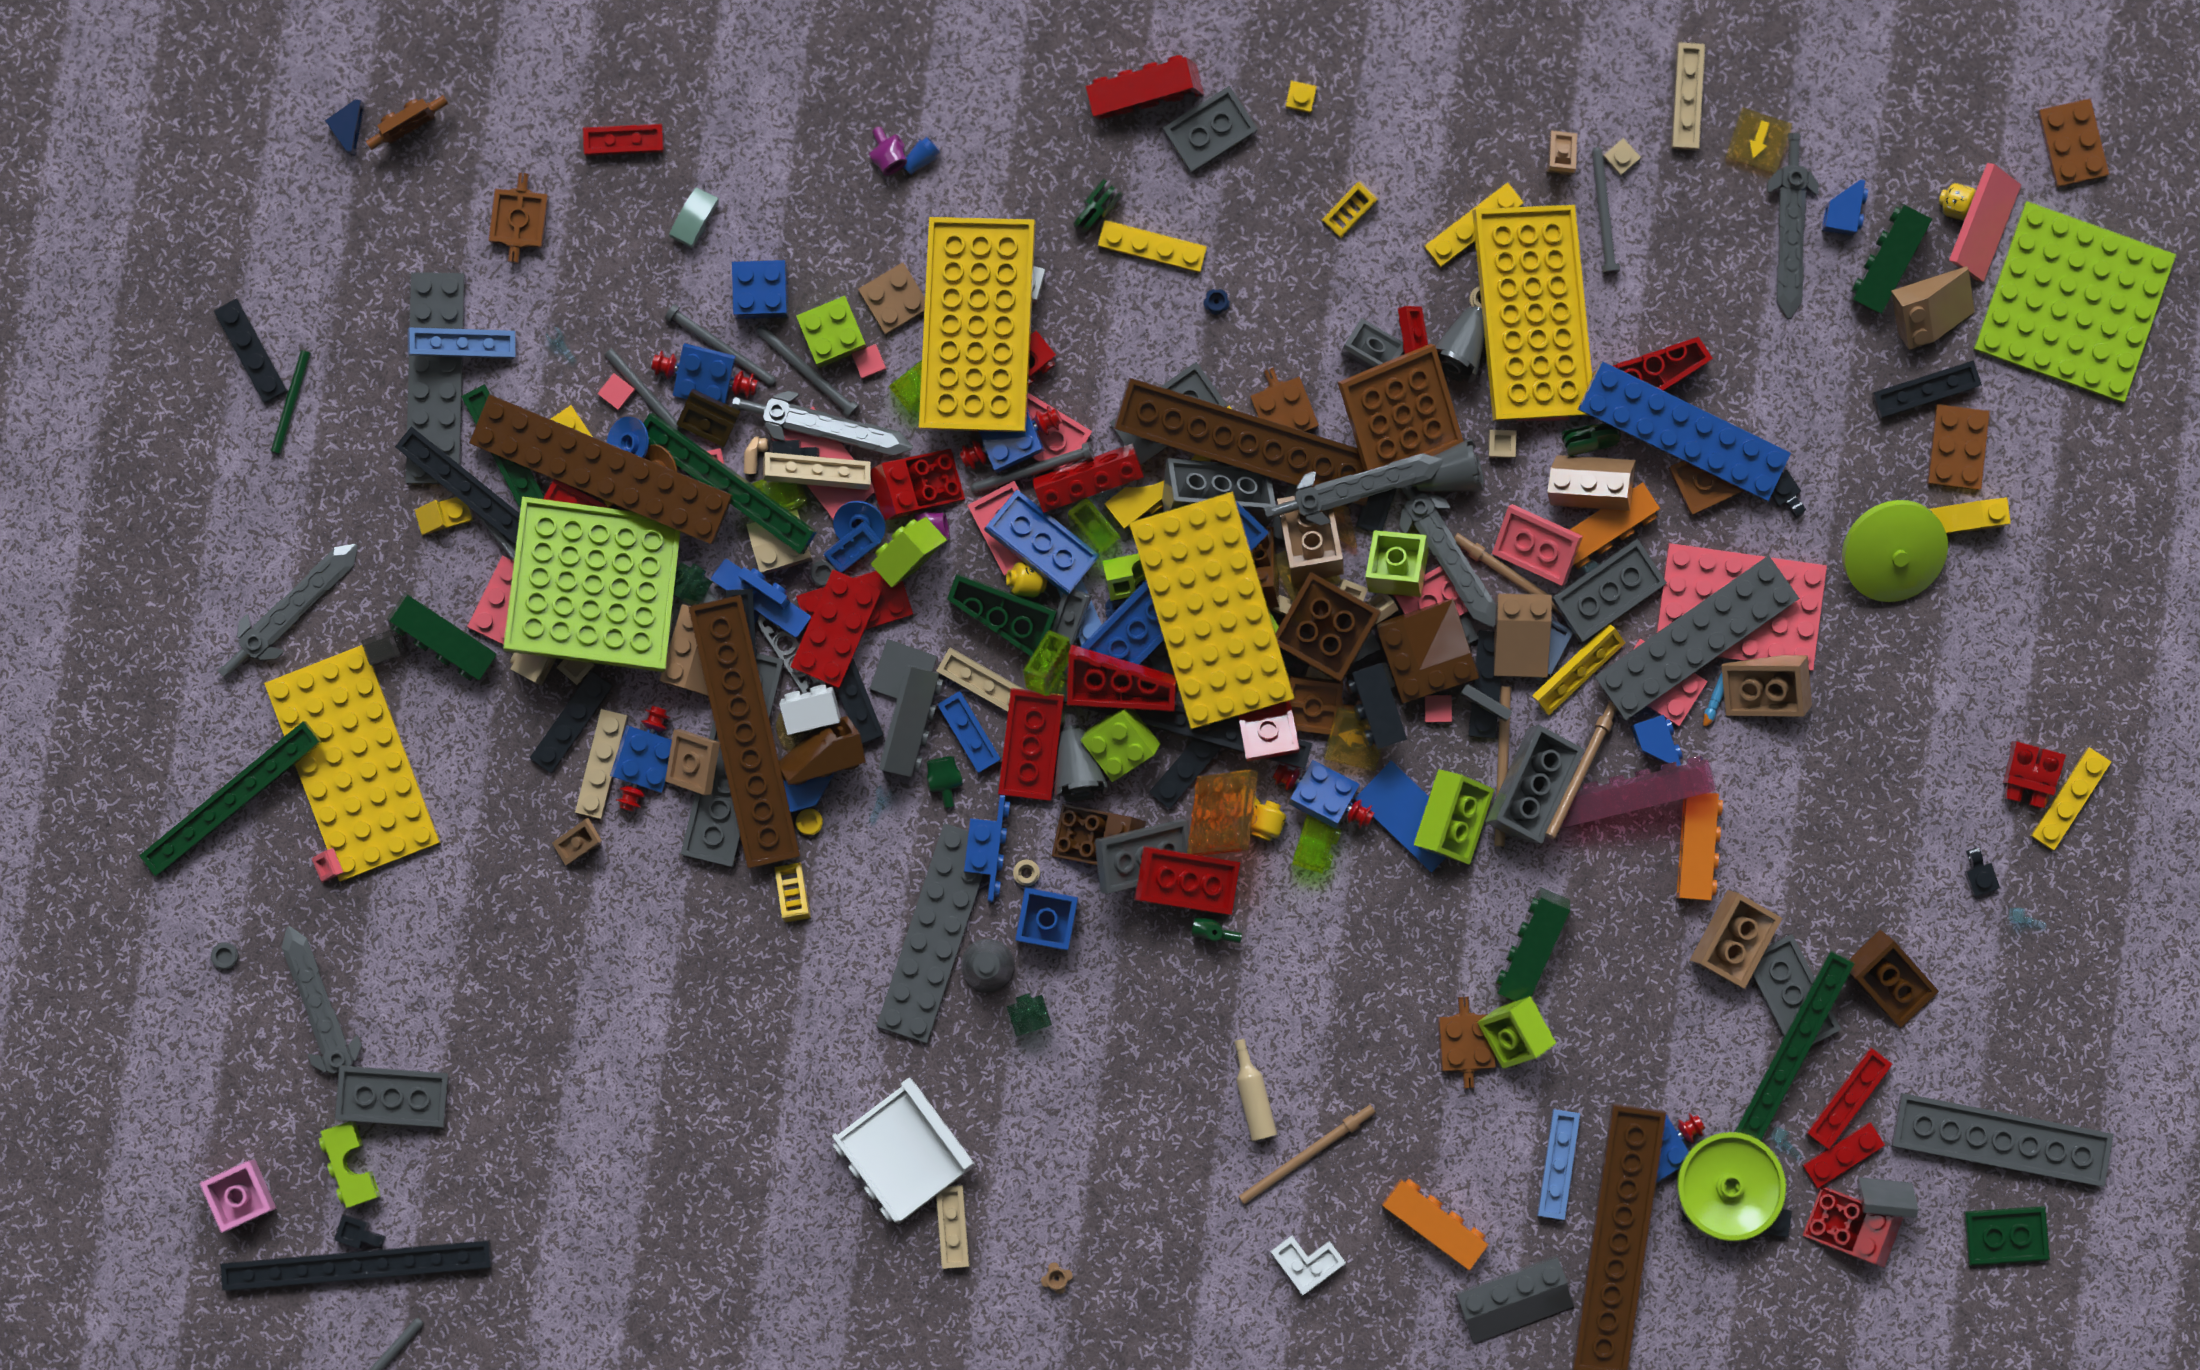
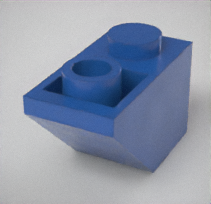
(1843, 211)
(1655, 740)
(807, 794)

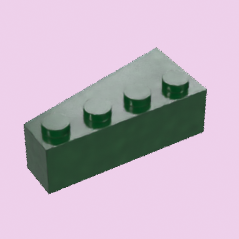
(1891, 258)
(1009, 615)
(441, 636)
(1534, 945)

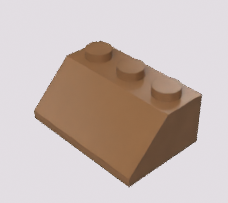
(1591, 482)
(683, 660)
(1736, 939)

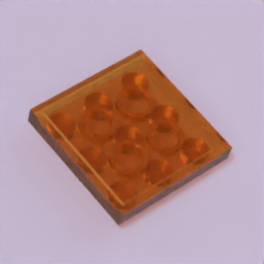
(1222, 813)

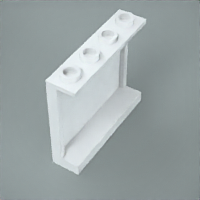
(903, 1152)

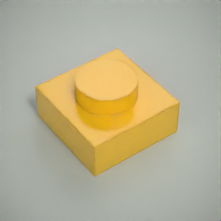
(1300, 96)

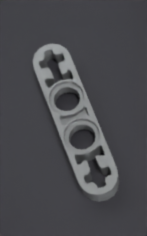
(787, 656)

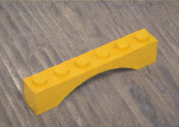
(1135, 502)

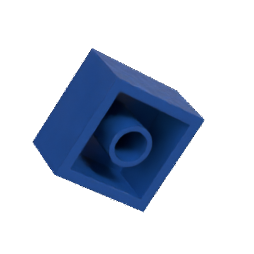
(760, 289)
(1046, 918)

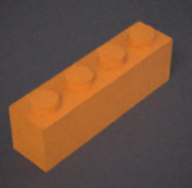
(1609, 524)
(1697, 847)
(1435, 1224)

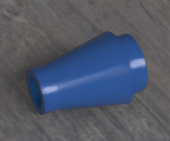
(921, 155)

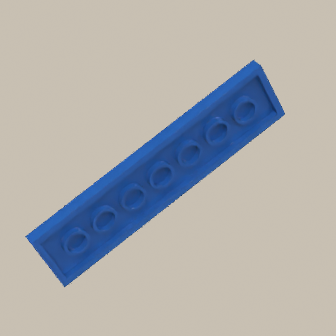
(1684, 431)
(1134, 627)

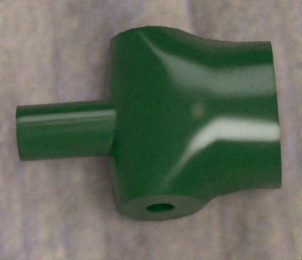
(944, 777)
(1206, 930)

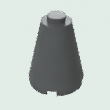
(1462, 346)
(1458, 472)
(1076, 770)
(987, 965)

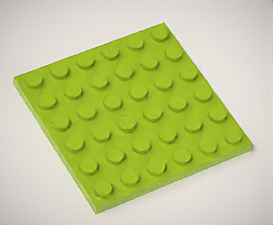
(2074, 302)
(591, 585)

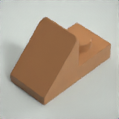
(1562, 153)
(577, 842)

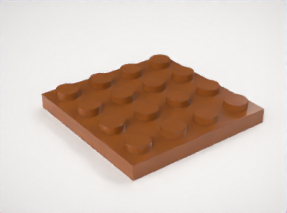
(1401, 409)

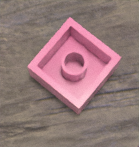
(238, 1195)

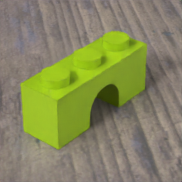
(1123, 575)
(338, 1144)

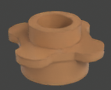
(1055, 1270)

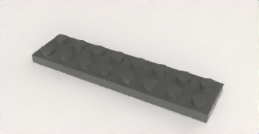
(435, 380)
(1696, 637)
(712, 824)
(931, 939)
(2002, 1139)

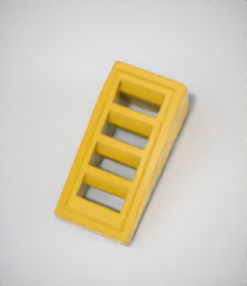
(1362, 189)
(798, 914)

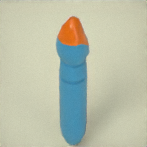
(1710, 712)

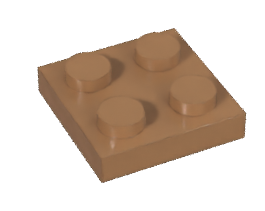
(893, 298)
(692, 761)

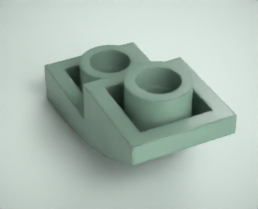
(693, 216)

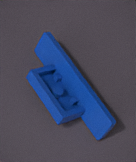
(767, 599)
(984, 845)

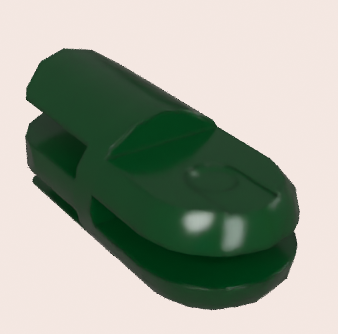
(1096, 207)
(1590, 438)

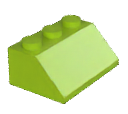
(1454, 816)

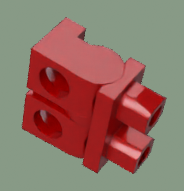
(2031, 774)

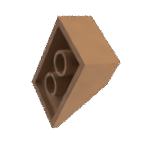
(1932, 307)
(1310, 545)
(1522, 635)
(1767, 686)

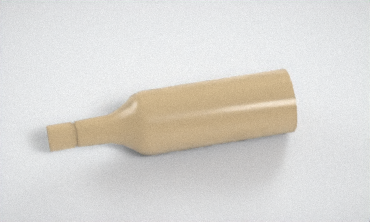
(1254, 1096)

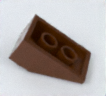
(1891, 978)

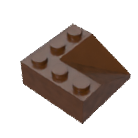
(1326, 627)
(1427, 650)

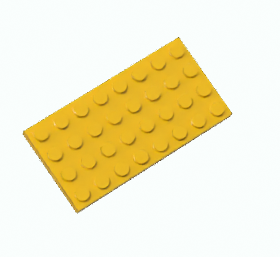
(1533, 311)
(977, 324)
(1211, 610)
(360, 771)

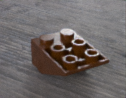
(1266, 565)
(823, 753)
(1082, 826)

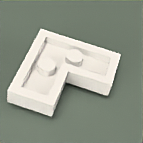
(1307, 1270)

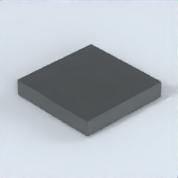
(893, 664)
(1888, 1197)

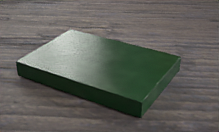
(2006, 1235)

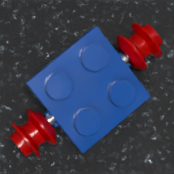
(705, 372)
(1011, 447)
(642, 758)
(1324, 794)
(1672, 1148)

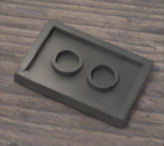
(1210, 129)

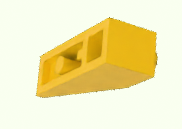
(1974, 515)

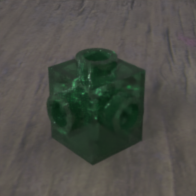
(691, 584)
(1028, 1014)

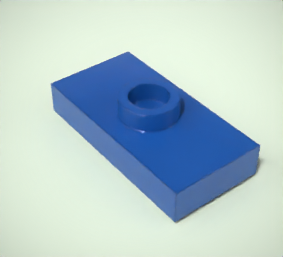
(852, 547)

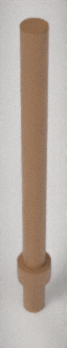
(1477, 552)
(1602, 727)
(1503, 753)
(1350, 1124)

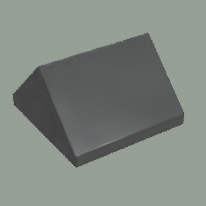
(1371, 345)

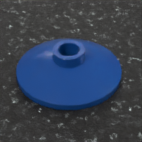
(630, 435)
(847, 515)

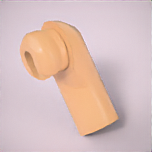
(750, 455)

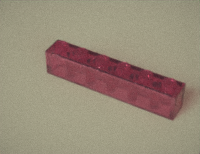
(1641, 791)

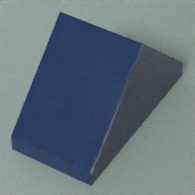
(347, 125)

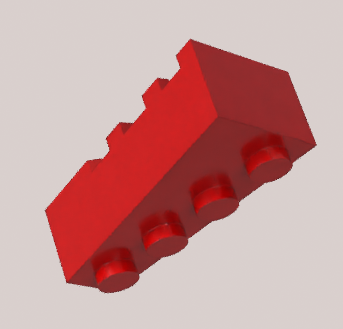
(1144, 87)
(1669, 364)
(1116, 683)

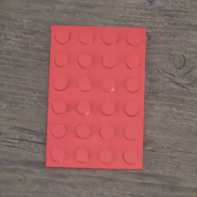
(1699, 572)

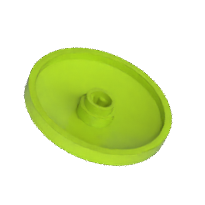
(1894, 550)
(1731, 1186)

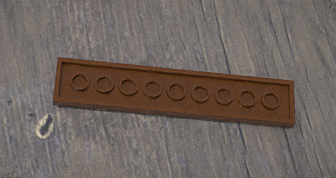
(1233, 436)
(601, 469)
(744, 731)
(1619, 1238)

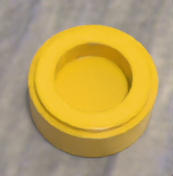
(809, 821)

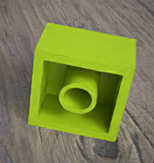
(831, 331)
(907, 550)
(1397, 563)
(1120, 742)
(1516, 1032)

